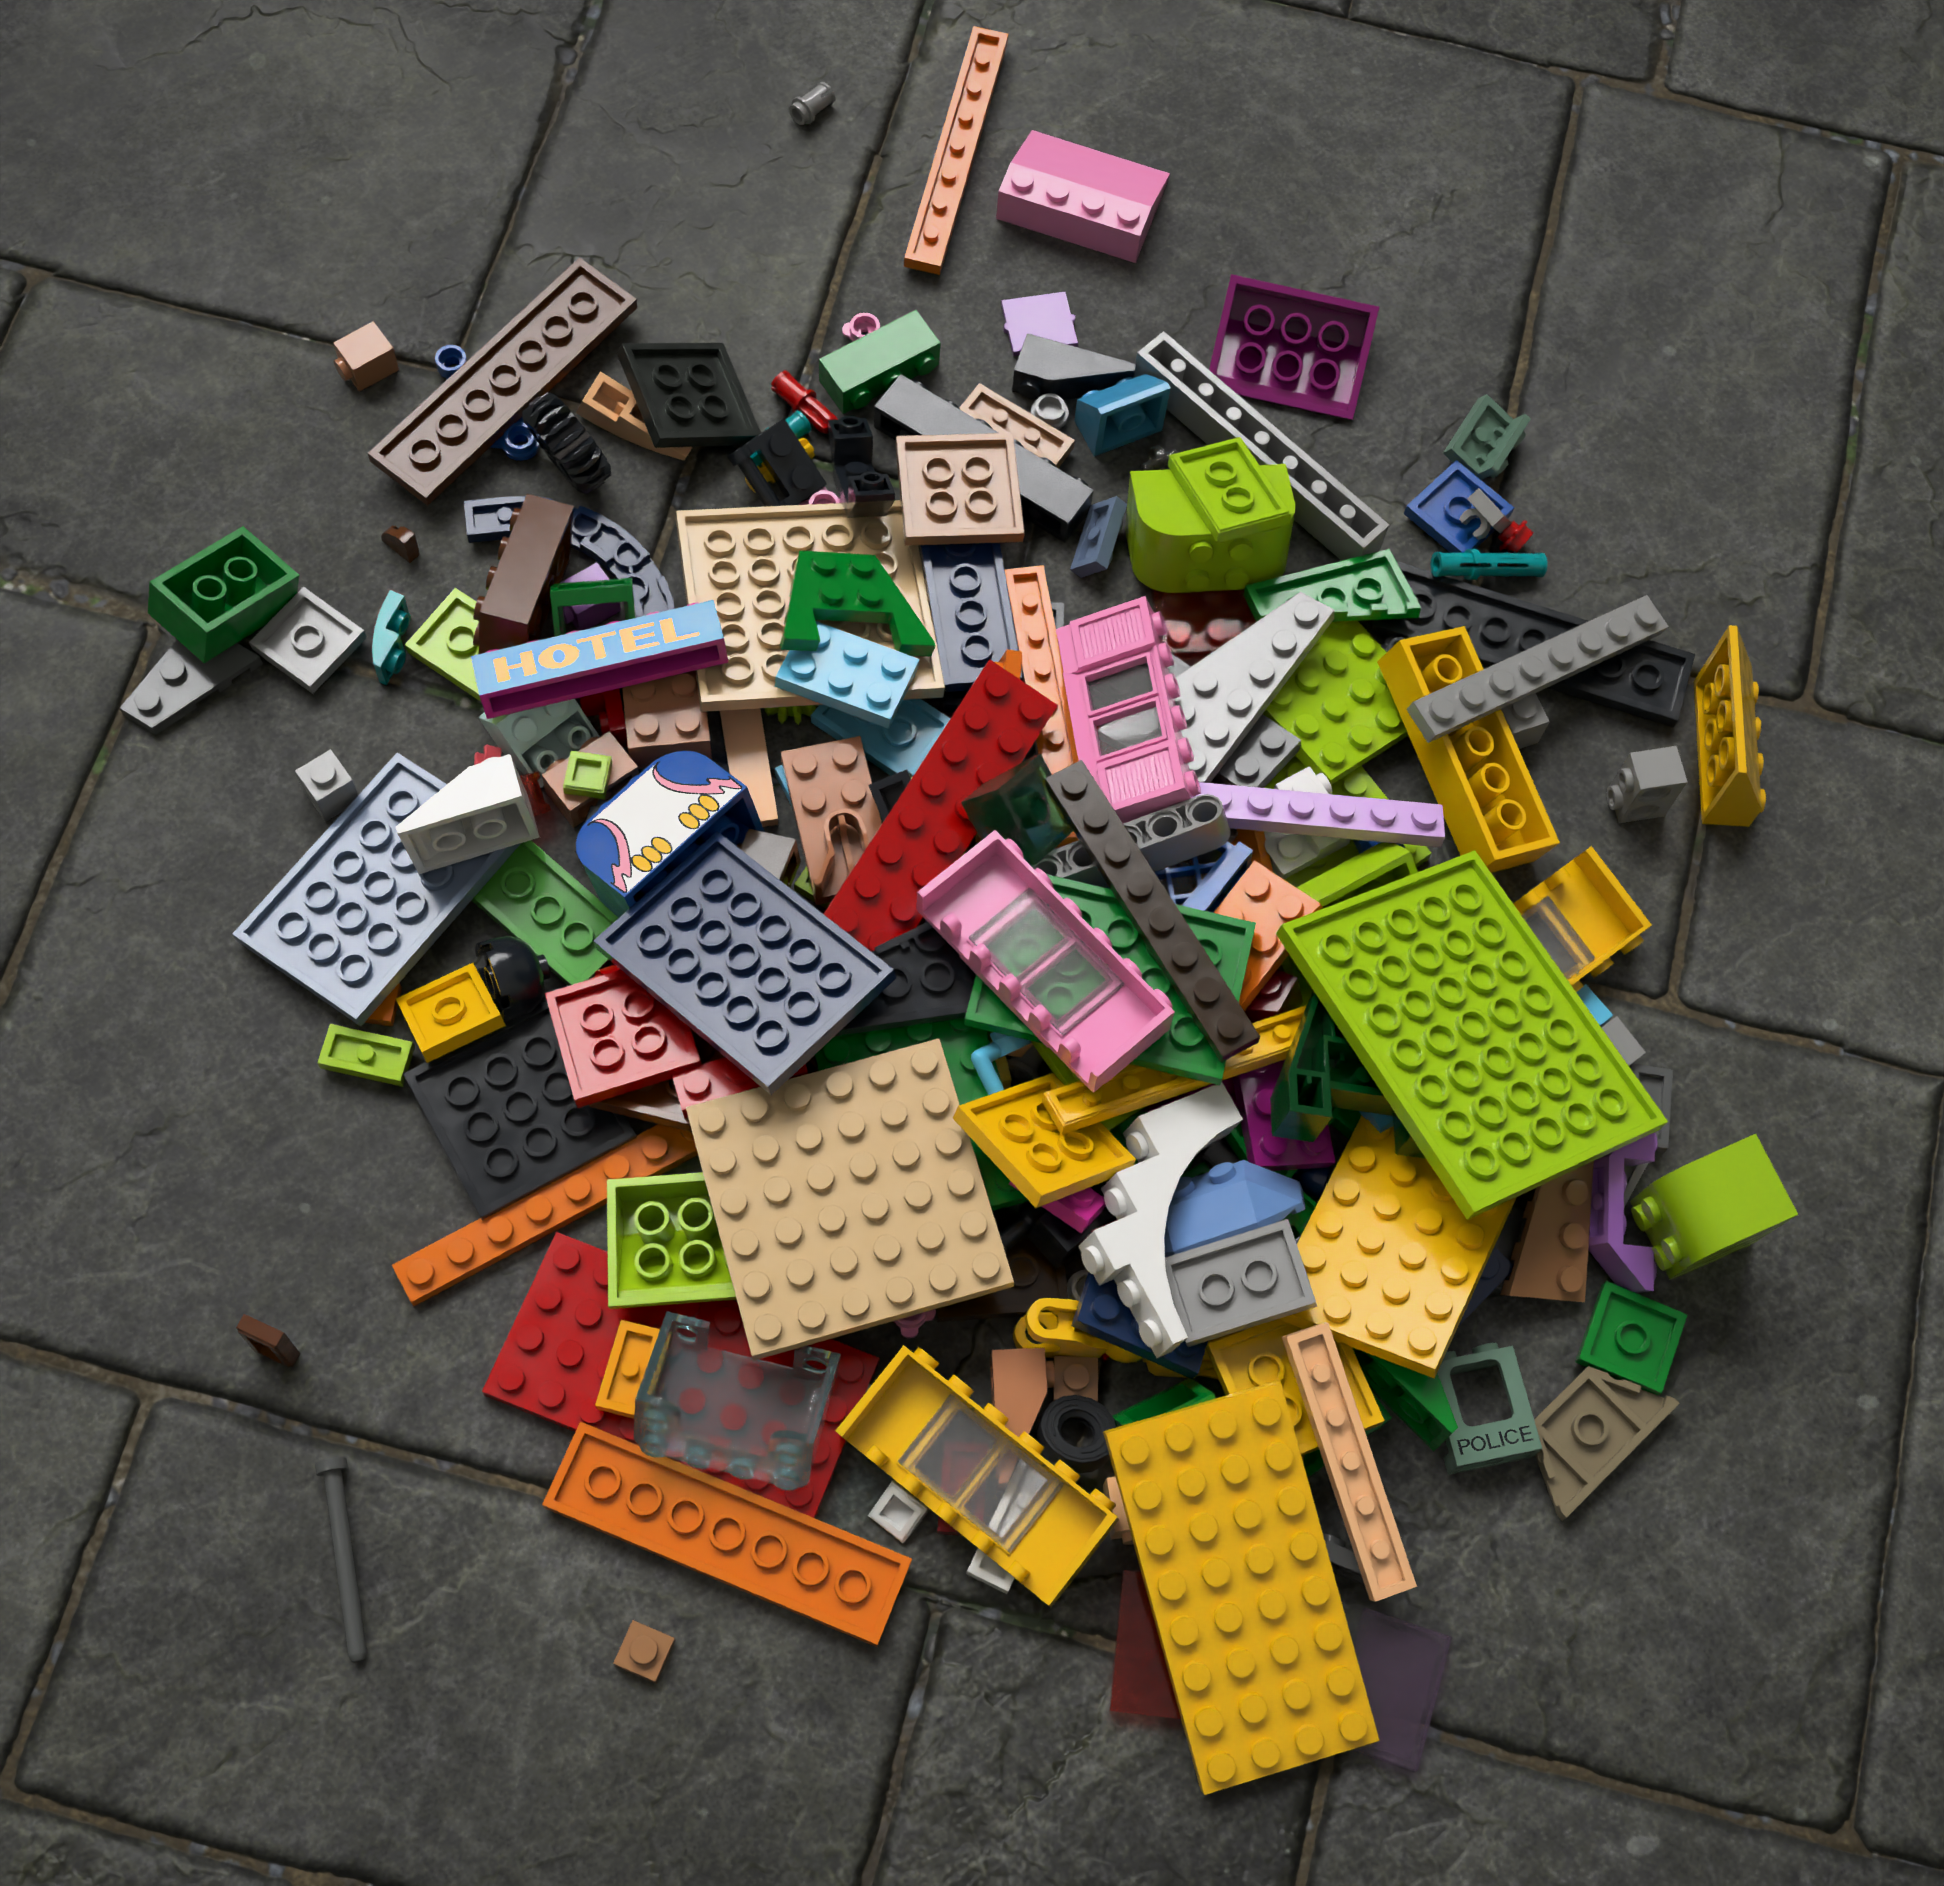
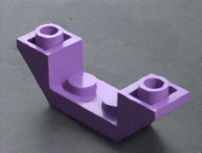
(1625, 1264)

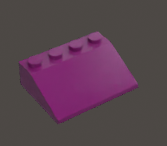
(1293, 346)

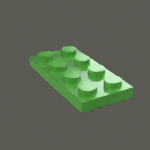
(548, 911)

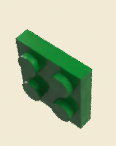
(1631, 1337)

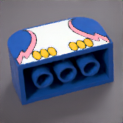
(659, 824)

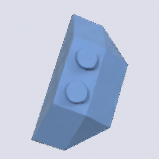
(1228, 1203)

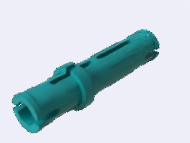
(1449, 564)

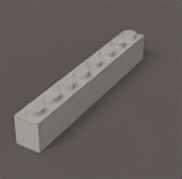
(1220, 414)

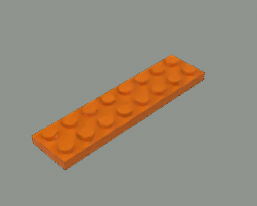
(728, 1534)

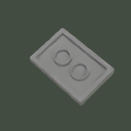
(1239, 1282)

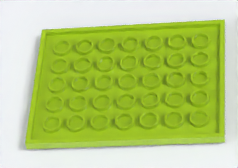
(1471, 1032)

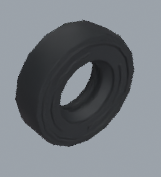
(1081, 1410)

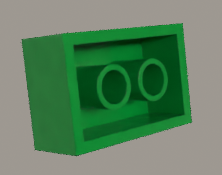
(222, 594)

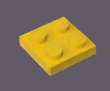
(450, 1012)

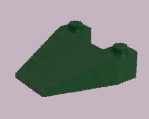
(1326, 1074)

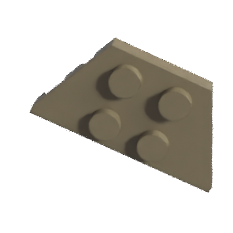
(1592, 1432)

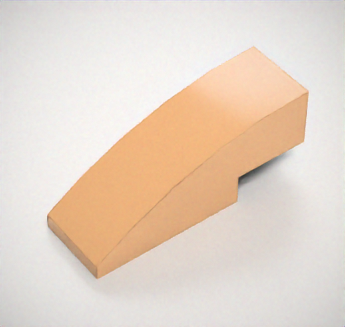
(616, 410)

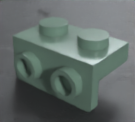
(1486, 438)

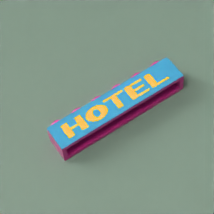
(599, 659)

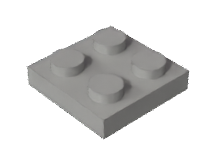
(308, 640)

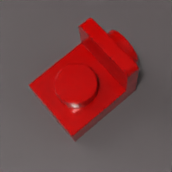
(610, 711)

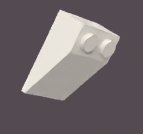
(470, 817)

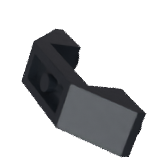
(859, 486)

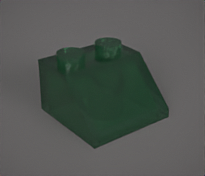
(1019, 810)

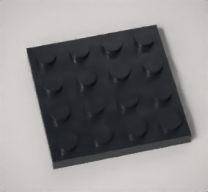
(511, 1113)

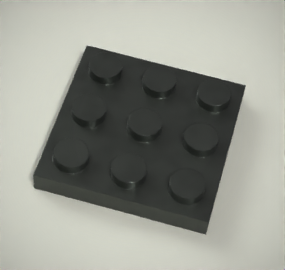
(688, 394)

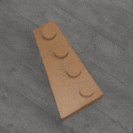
(1555, 1240)

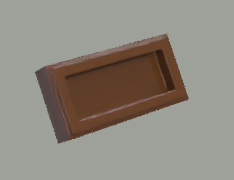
(268, 1341)

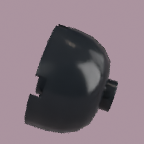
(513, 975)

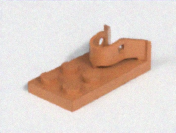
(831, 809)

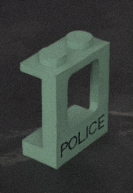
(1496, 1441)

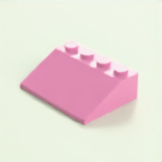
(1081, 195)

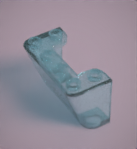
(730, 1409)

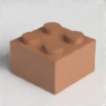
(665, 718)

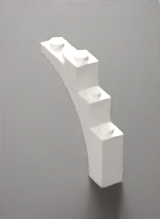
(1140, 1199)

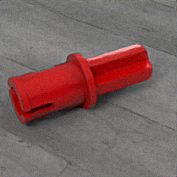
(802, 400)

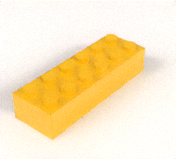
(1476, 768)

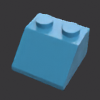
(1122, 412)

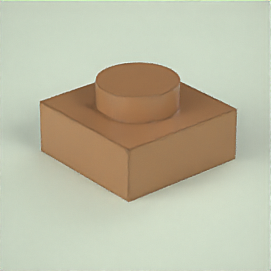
(1075, 1376)
(644, 1651)

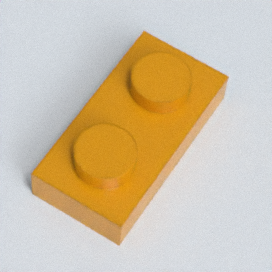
(626, 1368)

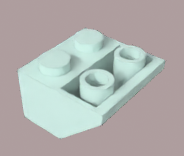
(540, 734)

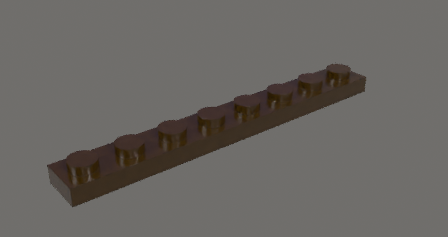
(1152, 911)

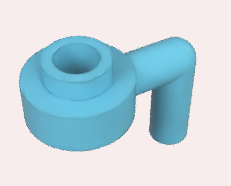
(983, 1058)

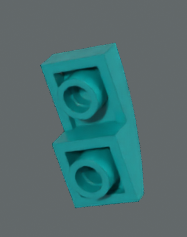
(387, 645)

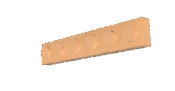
(1349, 1462)

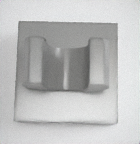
(1487, 512)

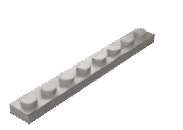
(1536, 668)

